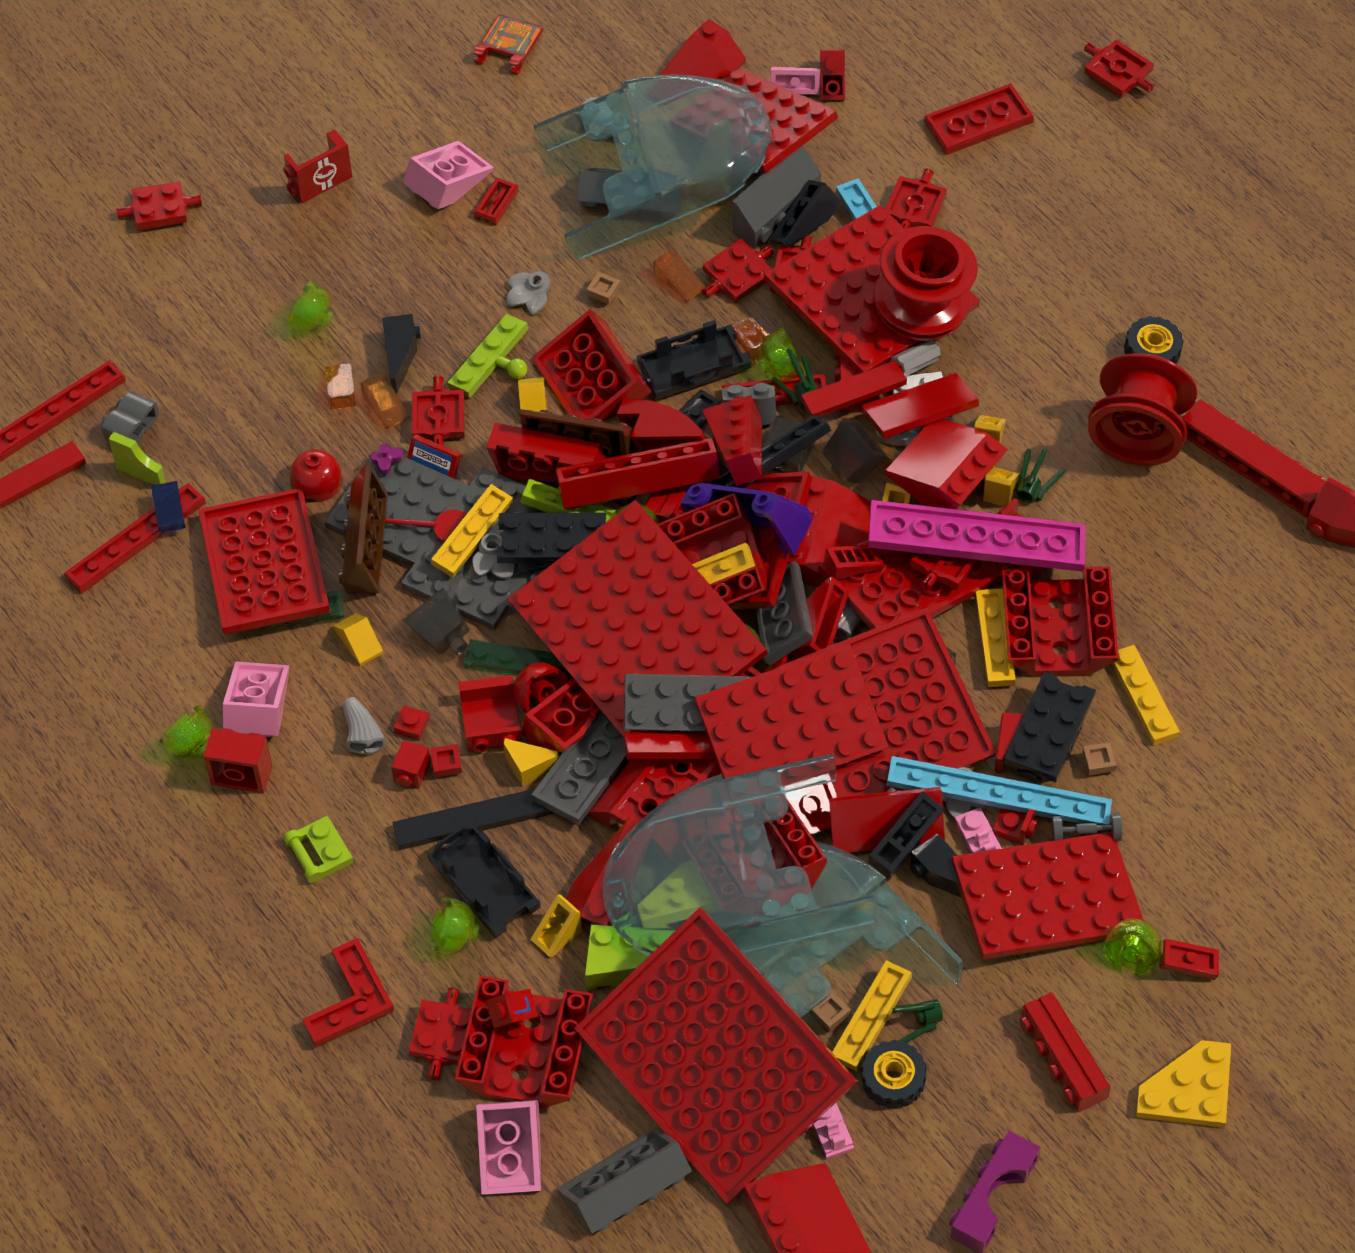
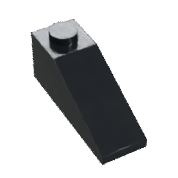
(809, 211)
(401, 346)
(905, 835)
(934, 865)

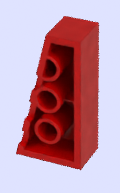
(739, 436)
(536, 454)

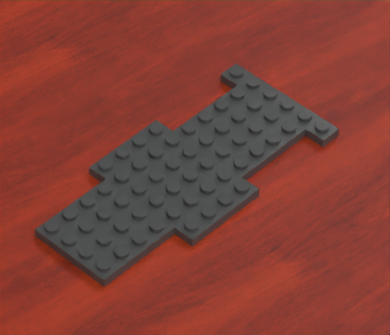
(422, 495)

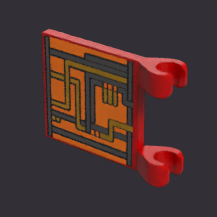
(509, 38)

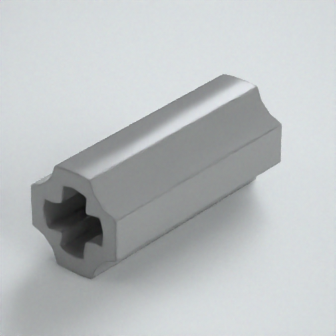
(917, 357)

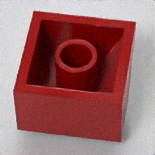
(238, 760)

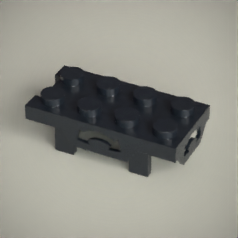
(694, 362)
(543, 536)
(1049, 729)
(483, 878)

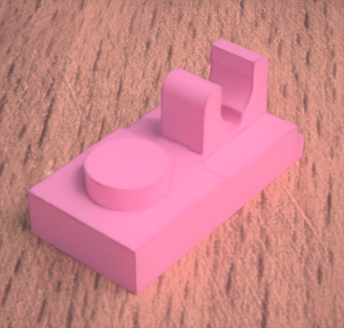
(797, 79)
(976, 831)
(833, 1133)

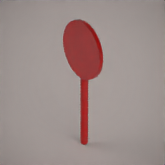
(443, 524)

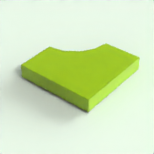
(133, 461)

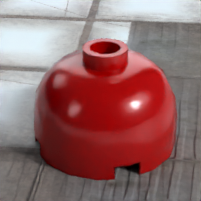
(316, 475)
(536, 684)

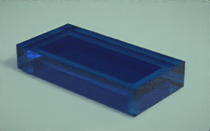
(168, 507)

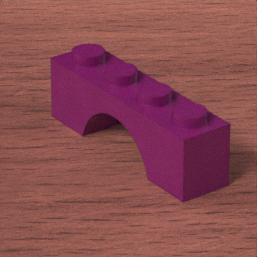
(1011, 1162)

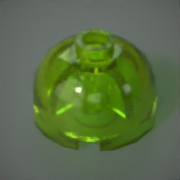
(311, 309)
(775, 355)
(188, 734)
(453, 927)
(1133, 946)

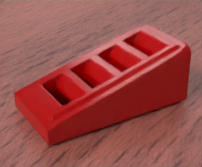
(846, 569)
(1008, 728)

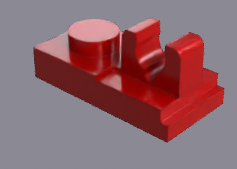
(1190, 959)

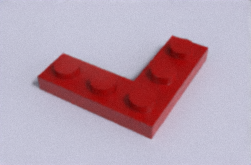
(366, 1005)

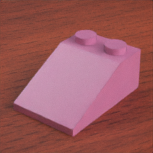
(445, 173)
(255, 698)
(509, 1146)

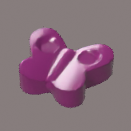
(386, 457)

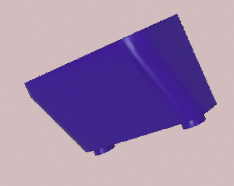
(763, 509)

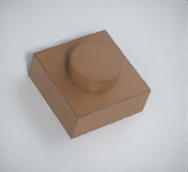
(603, 287)
(1099, 758)
(831, 1012)

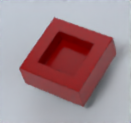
(411, 722)
(446, 760)

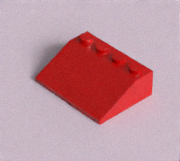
(590, 369)
(945, 463)
(838, 521)
(803, 1213)

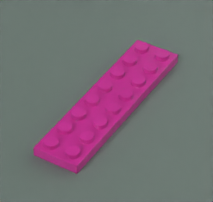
(977, 535)

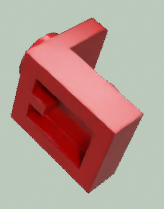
(1015, 825)

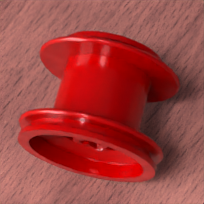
(925, 282)
(1142, 409)

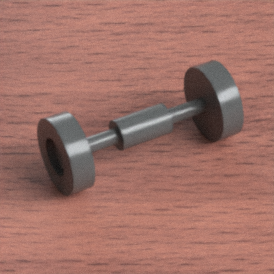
(1087, 828)

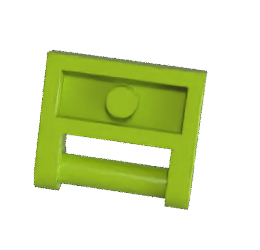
(325, 843)

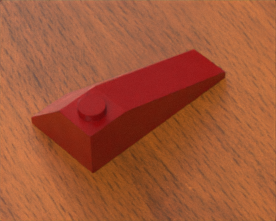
(707, 53)
(1334, 514)
(560, 718)
(587, 889)

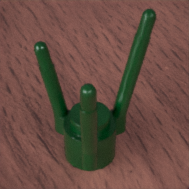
(801, 387)
(1029, 488)
(925, 1012)

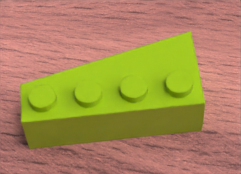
(609, 958)

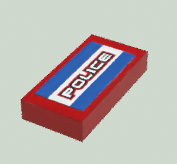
(434, 456)

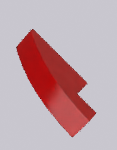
(657, 424)
(825, 612)

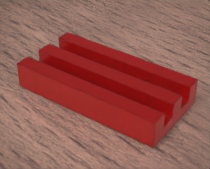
(495, 218)

